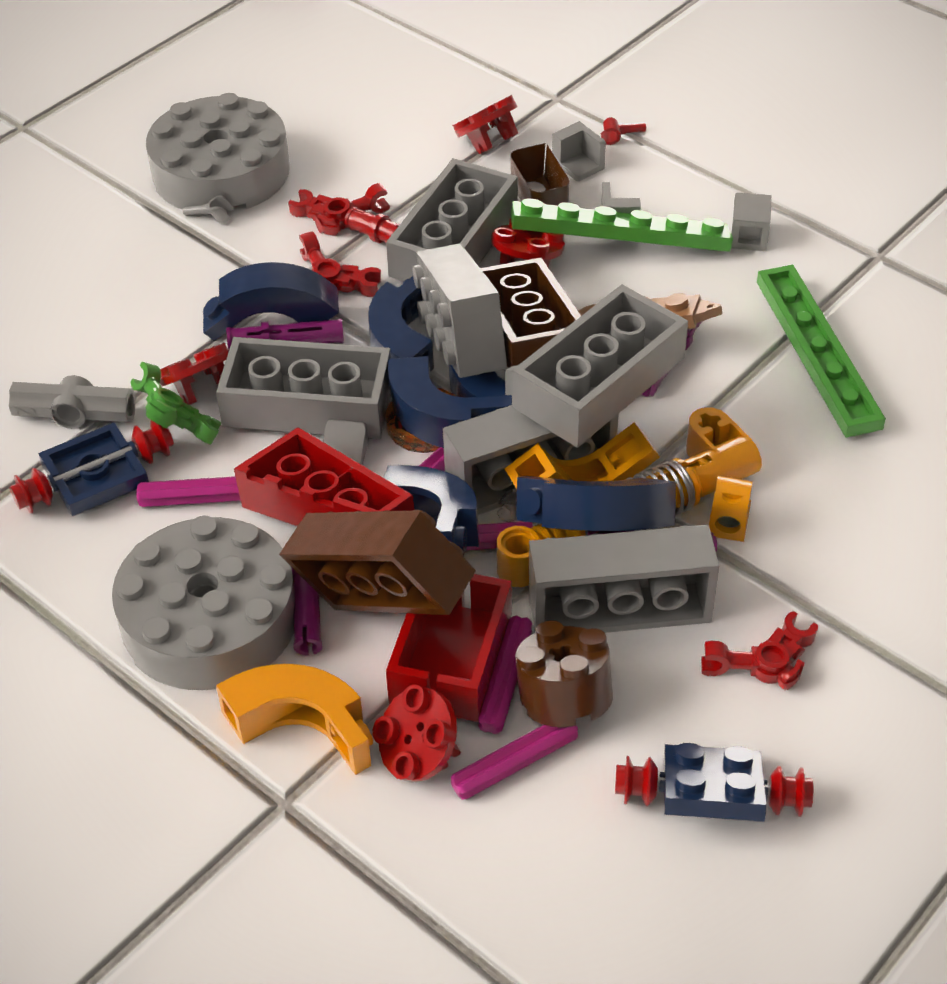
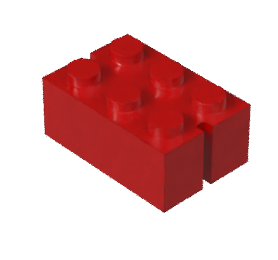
(455, 649)

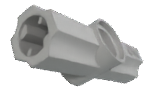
(72, 401)

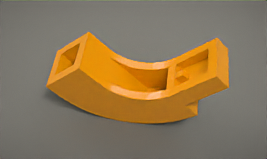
(616, 460)
(297, 696)

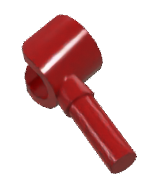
(613, 130)

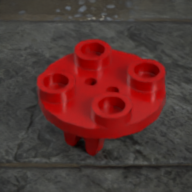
(477, 124)
(526, 244)
(182, 371)
(431, 724)

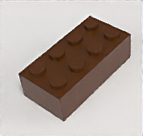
(530, 305)
(379, 561)

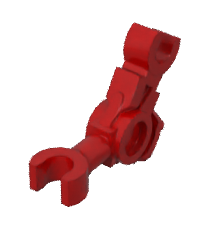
(331, 212)
(344, 277)
(768, 661)

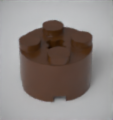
(564, 674)

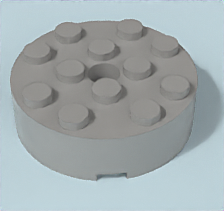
(217, 149)
(204, 602)

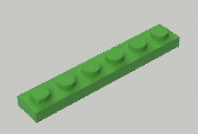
(609, 224)
(820, 351)

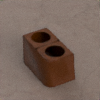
(529, 167)

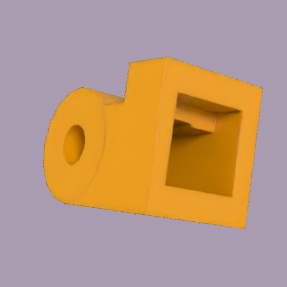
(733, 501)

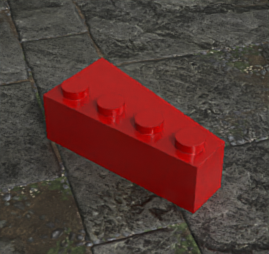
(309, 476)

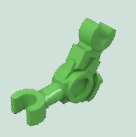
(168, 408)

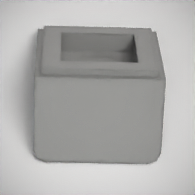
(347, 438)

